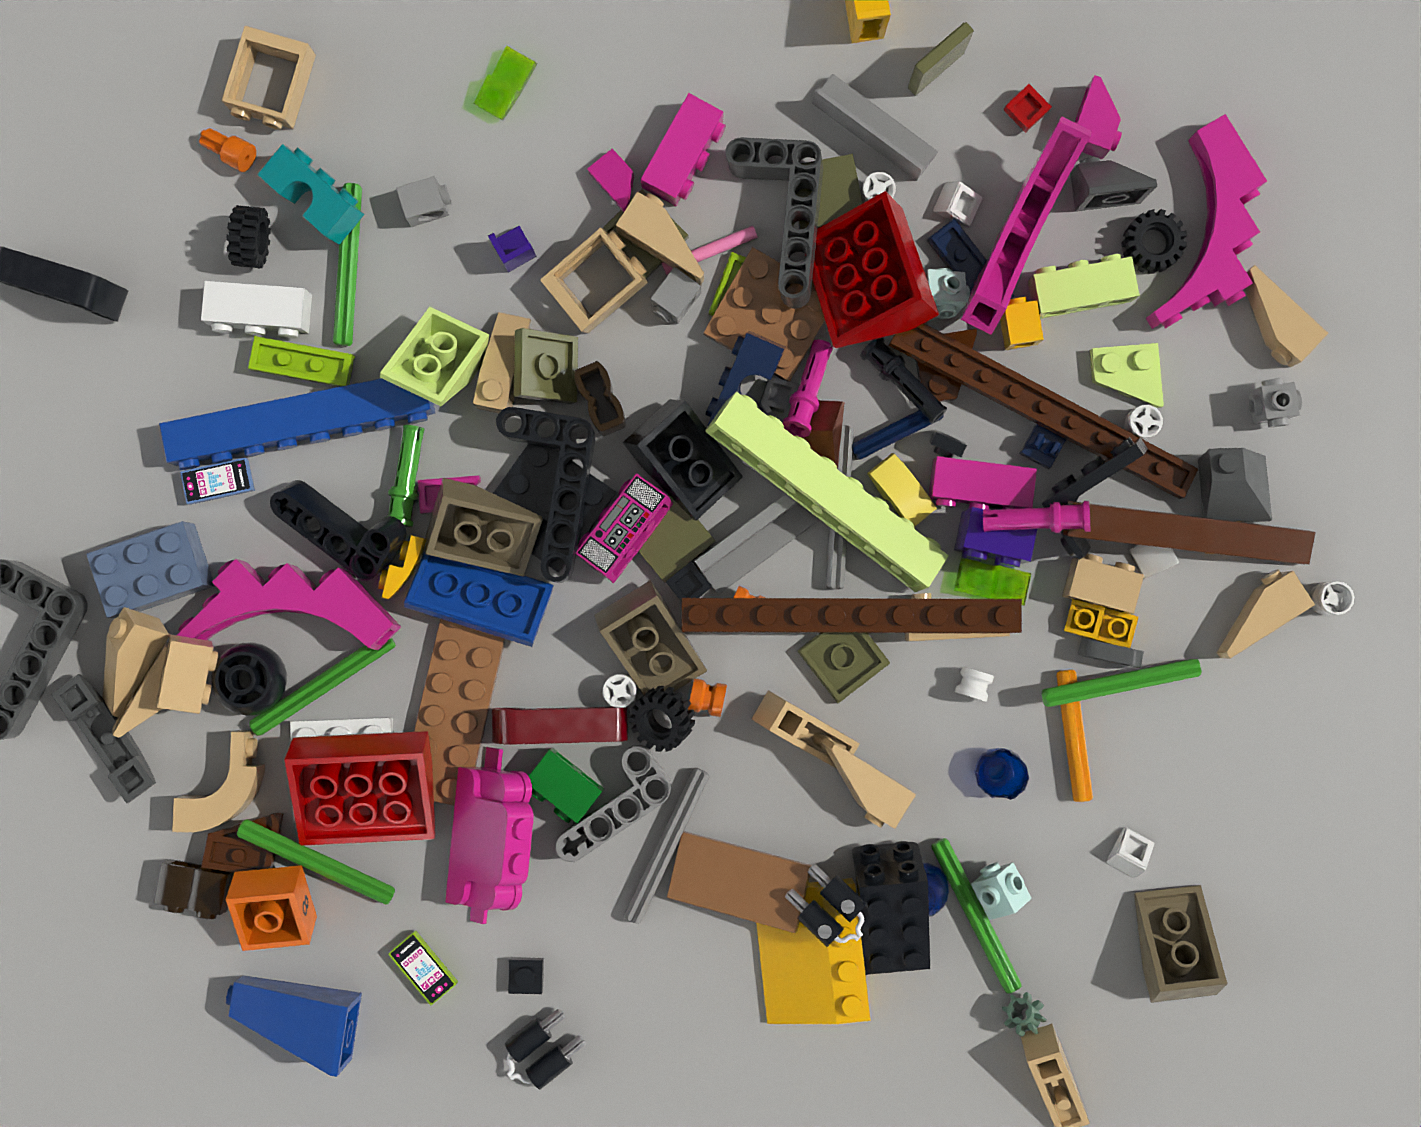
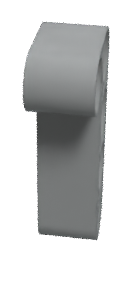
(610, 810)

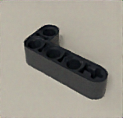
(62, 283)
(336, 533)

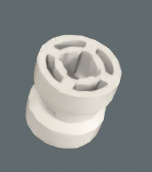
(1339, 597)

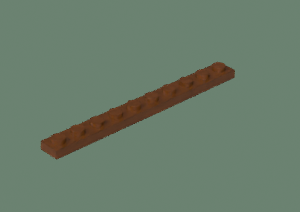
(1041, 405)
(851, 615)

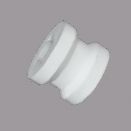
(876, 184)
(1150, 421)
(974, 684)
(615, 690)

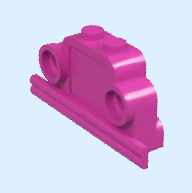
(490, 838)

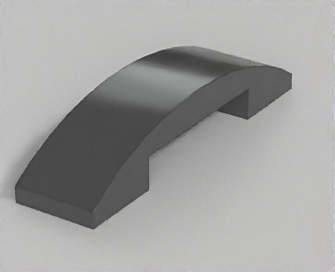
(120, 755)

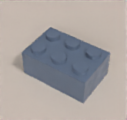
(150, 569)

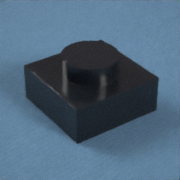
(947, 445)
(689, 582)
(526, 975)

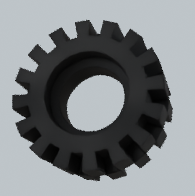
(1168, 227)
(248, 236)
(651, 730)

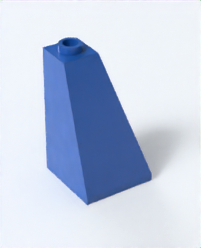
(301, 1018)

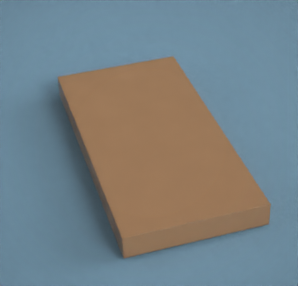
(738, 881)

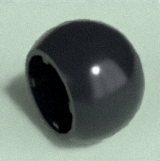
(226, 679)

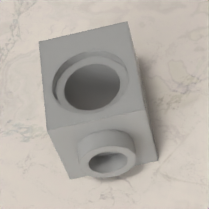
(424, 201)
(675, 296)

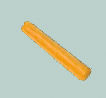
(1075, 743)

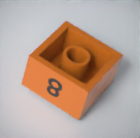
(271, 908)

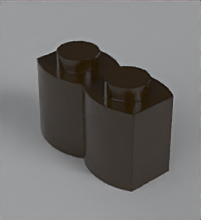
(603, 405)
(193, 888)

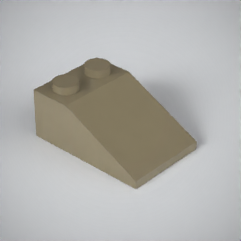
(481, 529)
(649, 640)
(1178, 944)

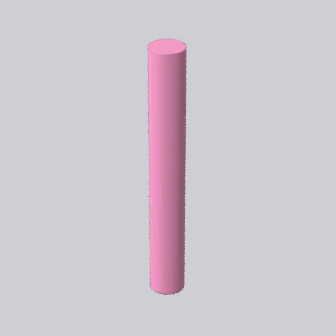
(720, 245)

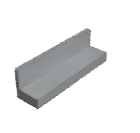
(874, 126)
(754, 542)

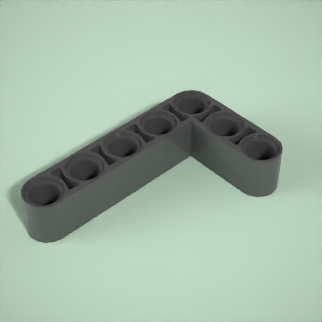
(797, 208)
(36, 644)

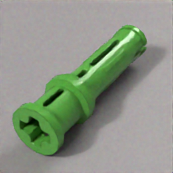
(403, 491)

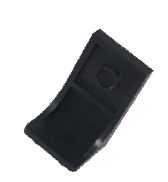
(1092, 474)
(897, 907)

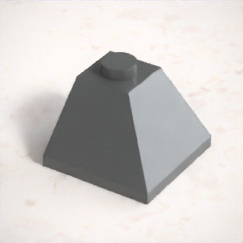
(1108, 185)
(1234, 485)

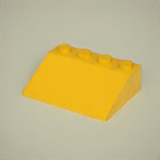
(811, 981)

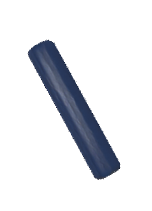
(890, 434)

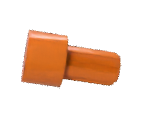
(232, 150)

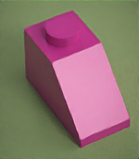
(1101, 117)

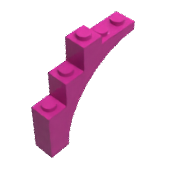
(1230, 183)
(1018, 234)
(248, 595)

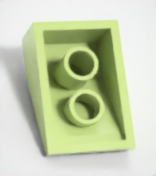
(437, 357)

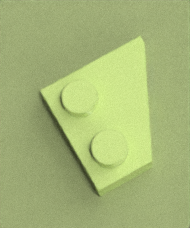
(1130, 371)

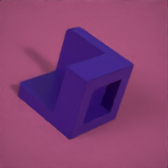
(513, 248)

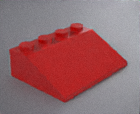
(870, 274)
(362, 788)

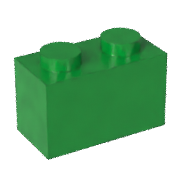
(564, 786)

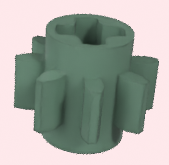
(1015, 1015)

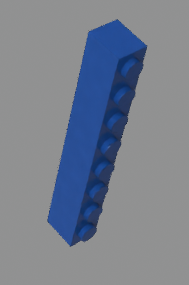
(289, 421)

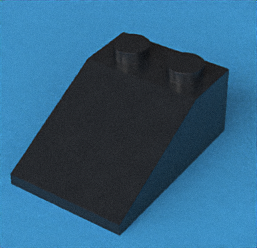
(683, 458)

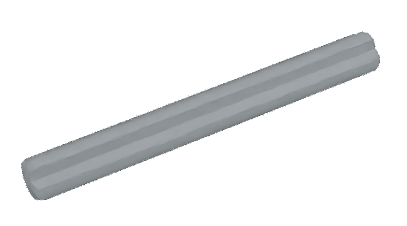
(837, 544)
(666, 845)

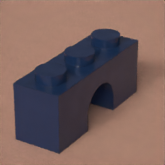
(754, 357)

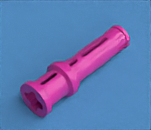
(805, 400)
(1055, 517)

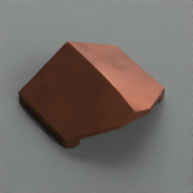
(827, 429)

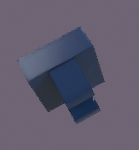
(1042, 446)

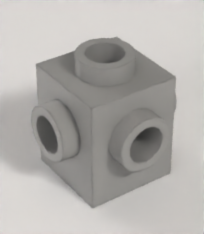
(1265, 407)

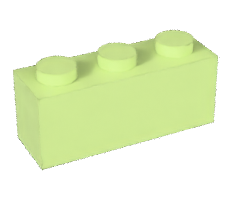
(1084, 286)

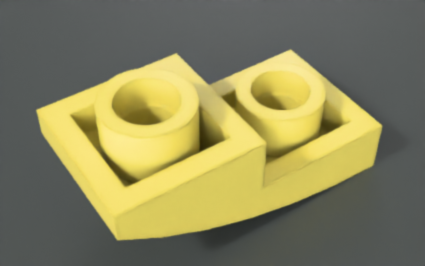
(902, 489)

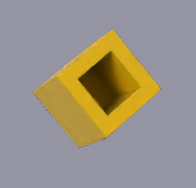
(1021, 324)

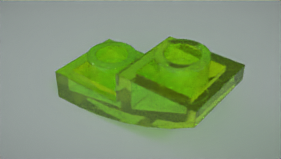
(506, 83)
(991, 581)

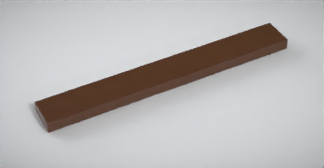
(1196, 534)

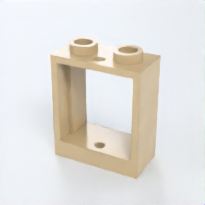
(260, 41)
(556, 286)

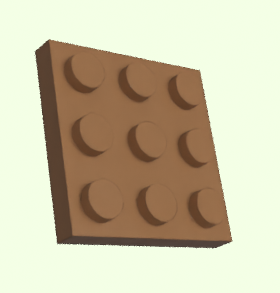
(756, 306)

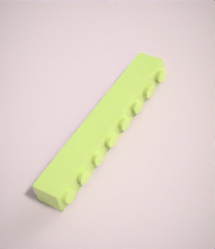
(827, 492)

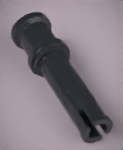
(892, 368)

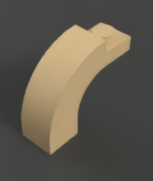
(241, 786)

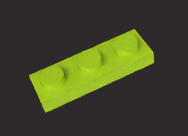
(301, 362)

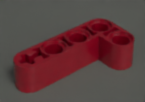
(559, 725)

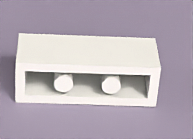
(256, 308)

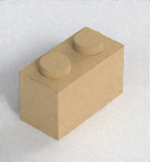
(1103, 584)
(185, 674)

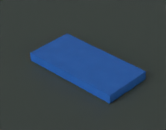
(480, 598)

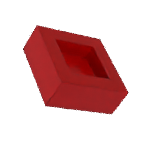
(1027, 108)

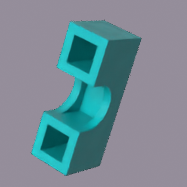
(292, 176)

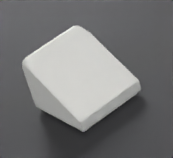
(958, 202)
(1153, 559)
(1131, 853)

